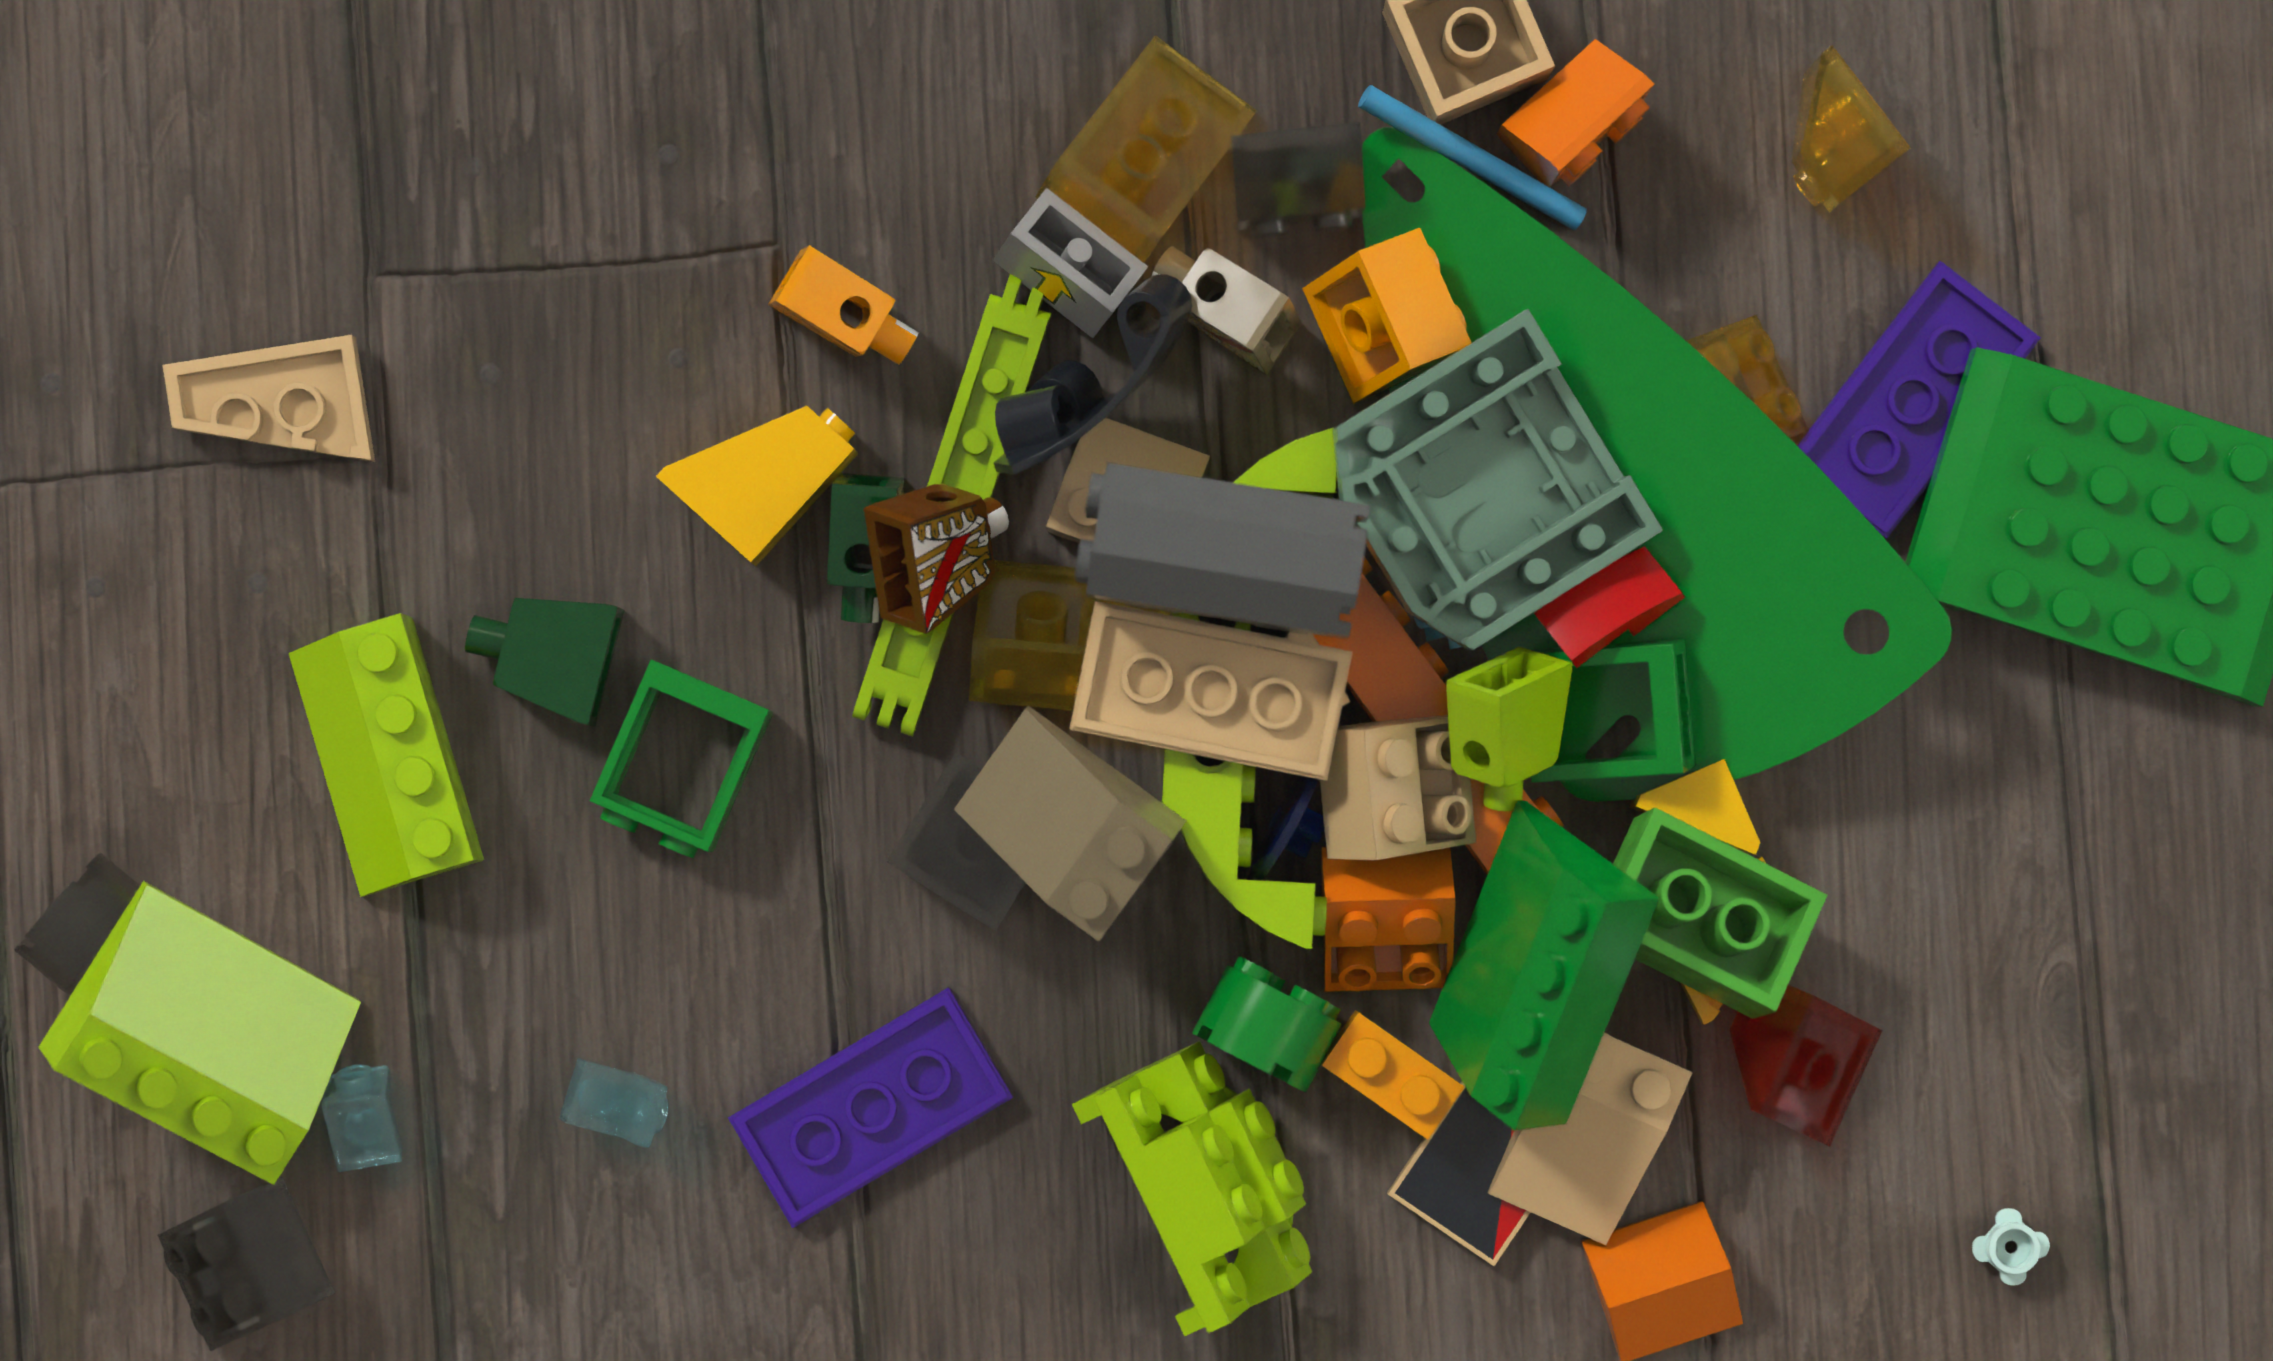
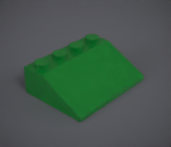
(1539, 971)

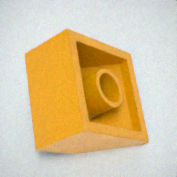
(1387, 314)

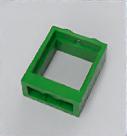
(1670, 714)
(628, 813)

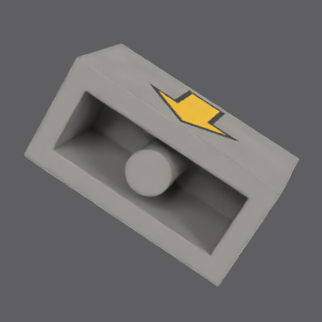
(1070, 262)

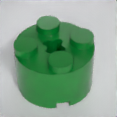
(1267, 1027)

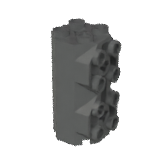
(1223, 550)

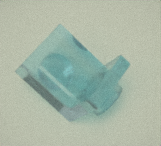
(615, 1102)

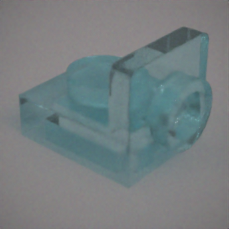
(361, 1118)

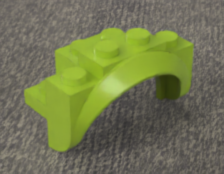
(1208, 1182)

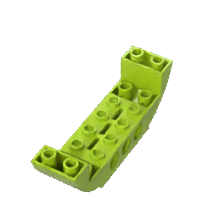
(1213, 795)

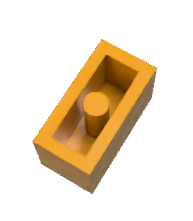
(1391, 1074)

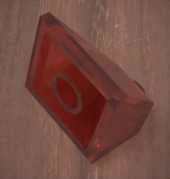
(1803, 1062)

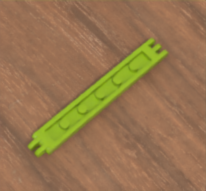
(996, 368)

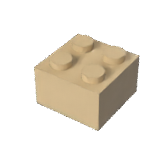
(1467, 51)

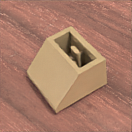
(1394, 791)

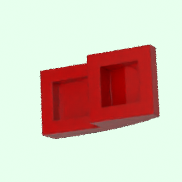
(1605, 605)

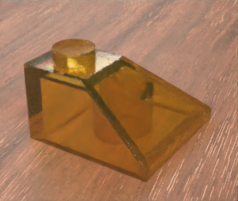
(1840, 134)

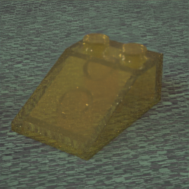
(1148, 148)

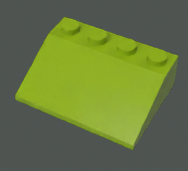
(203, 1033)

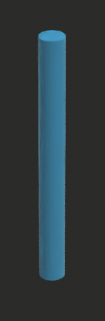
(1472, 157)

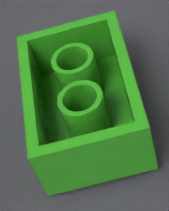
(1720, 915)

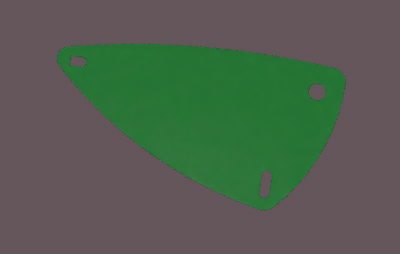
(1746, 517)

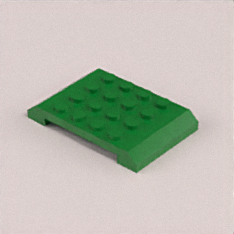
(2104, 524)

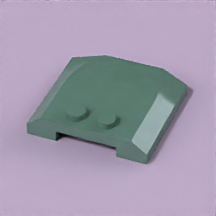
(1487, 486)

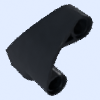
(1069, 396)

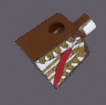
(931, 552)

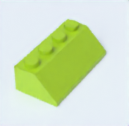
(385, 754)

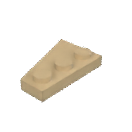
(277, 396)

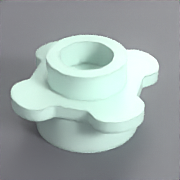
(2029, 1247)

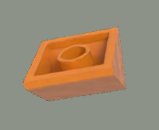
(1664, 1282)

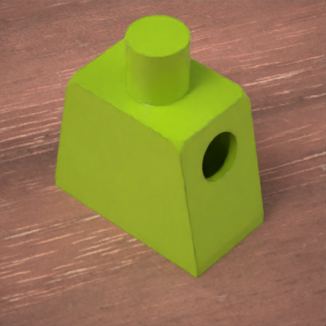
(1507, 721)

